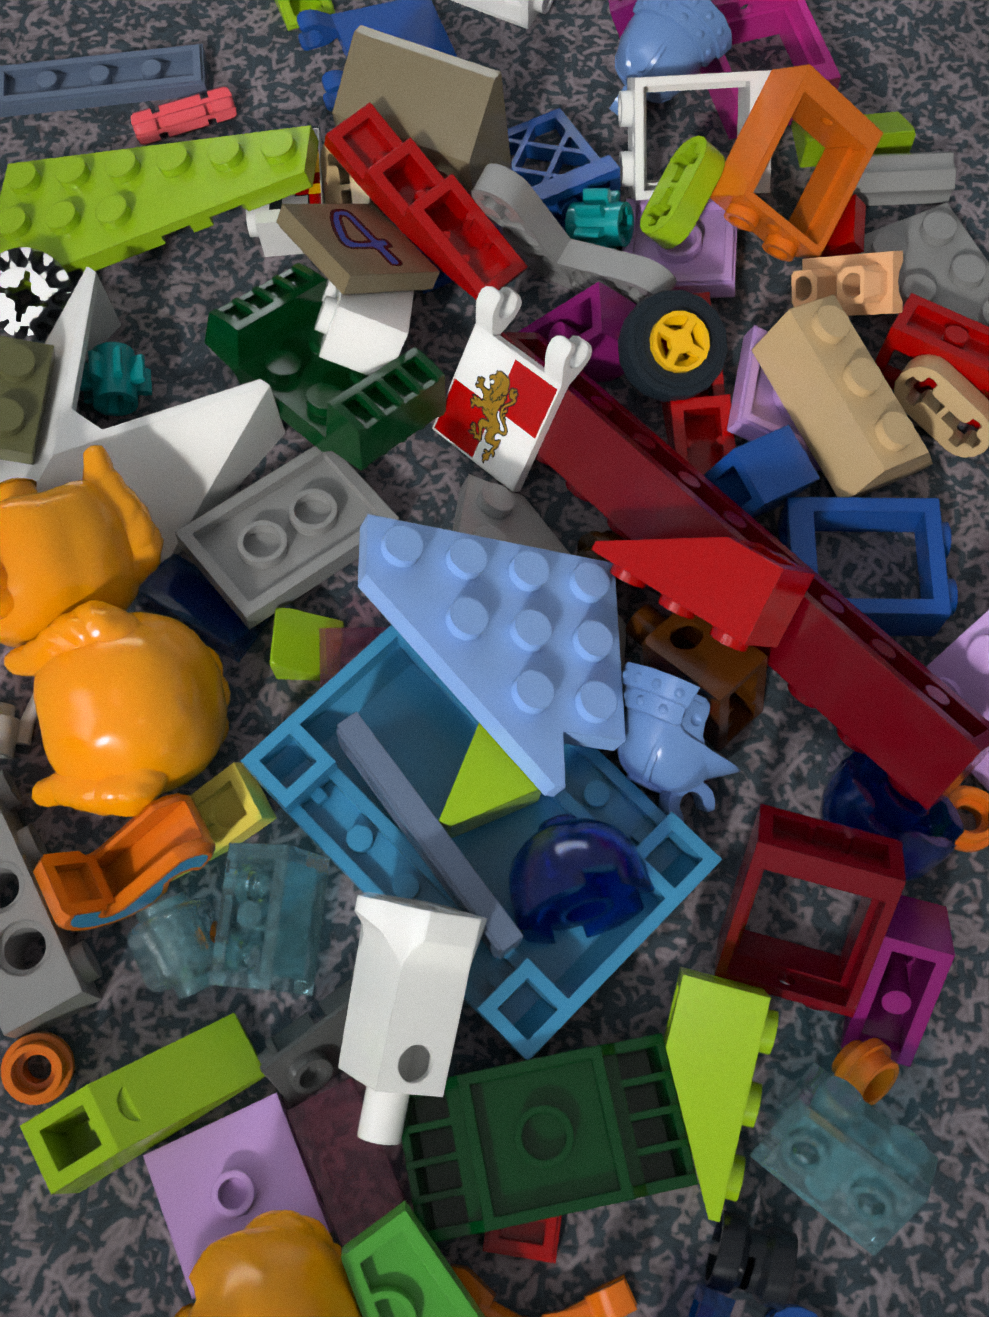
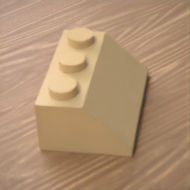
(840, 399)

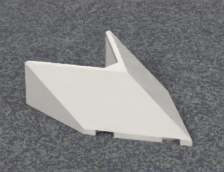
(172, 459)

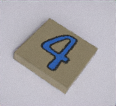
(357, 248)

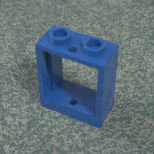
(855, 514)

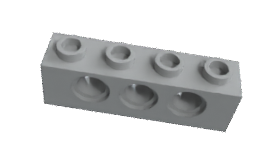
(66, 974)

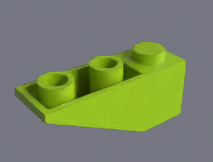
(712, 1054)
(140, 1105)

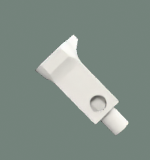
(405, 1004)

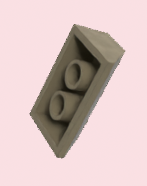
(435, 98)

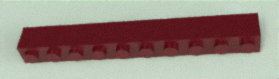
(830, 651)

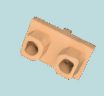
(859, 281)

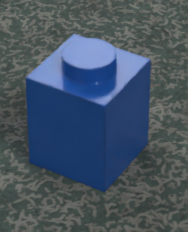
(764, 472)

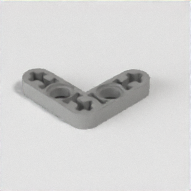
(549, 250)

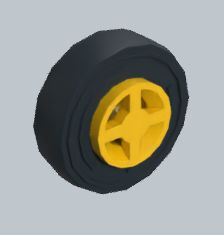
(691, 332)

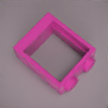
(764, 19)

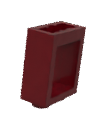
(825, 856)

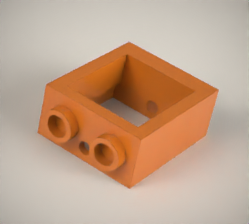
(829, 119)

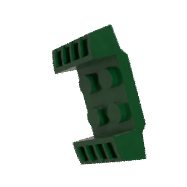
(335, 408)
(546, 1138)

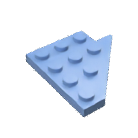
(509, 631)

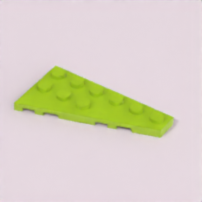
(126, 200)

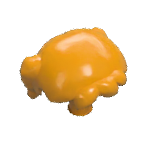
(71, 547)
(122, 707)
(273, 1269)

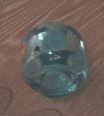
(175, 944)

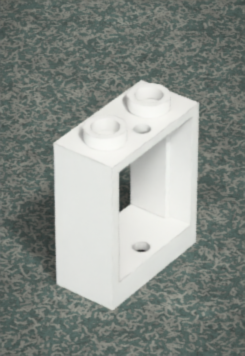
(633, 115)

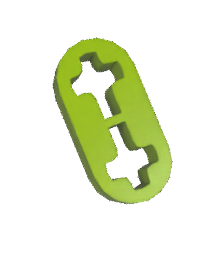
(682, 192)

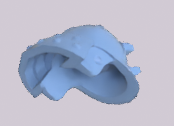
(670, 40)
(666, 738)

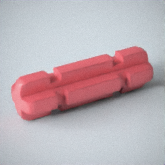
(183, 115)

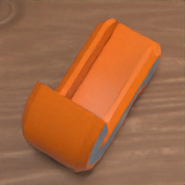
(128, 868)

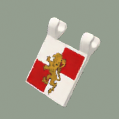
(501, 396)

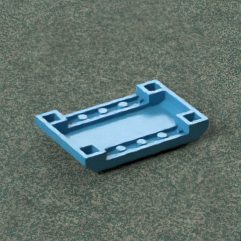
(427, 737)

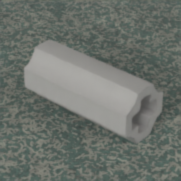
(907, 179)

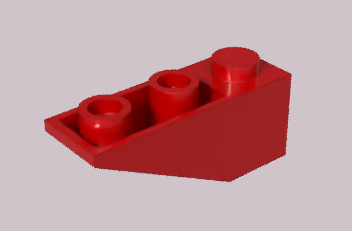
(723, 580)

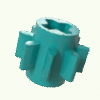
(600, 219)
(115, 379)

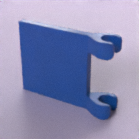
(405, 19)

